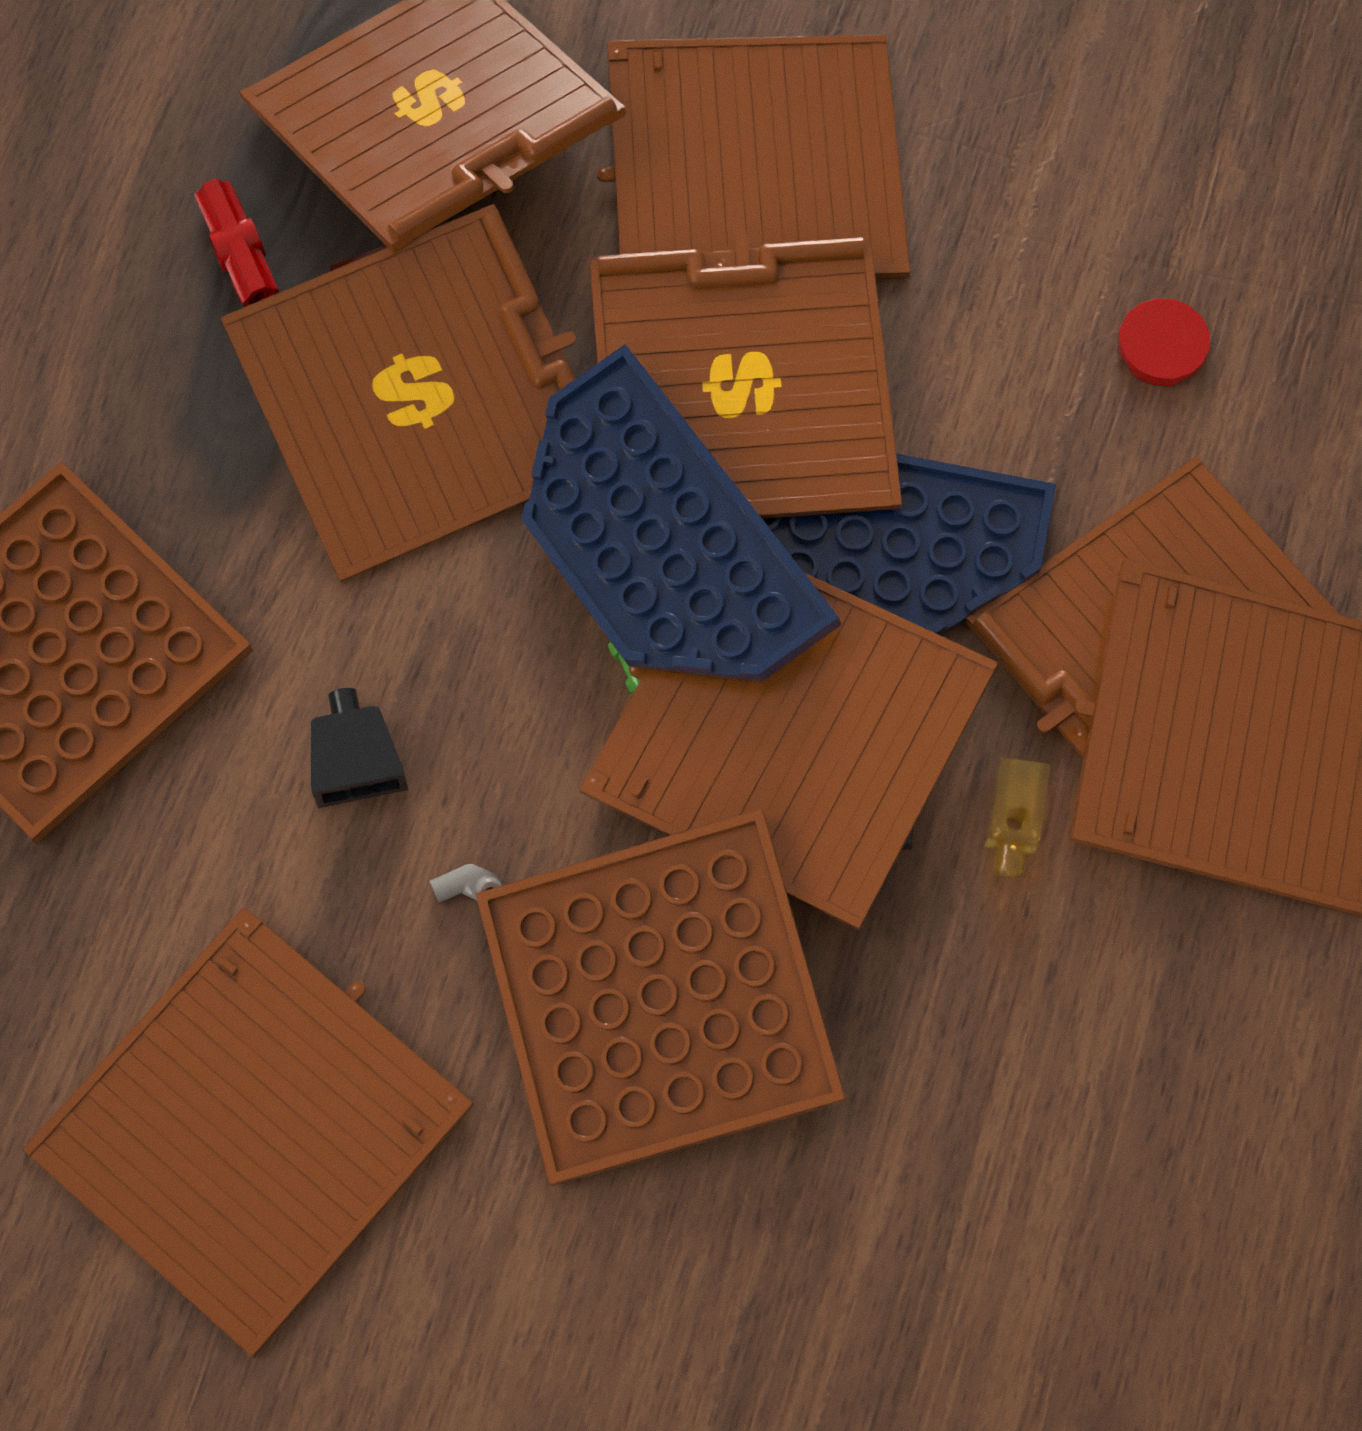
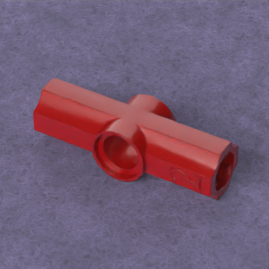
(235, 242)

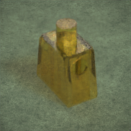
(1019, 794)

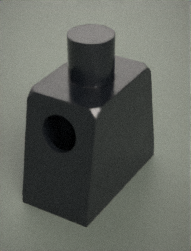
(352, 753)

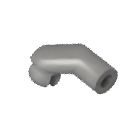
(464, 880)

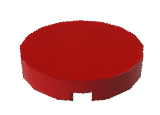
(1163, 341)

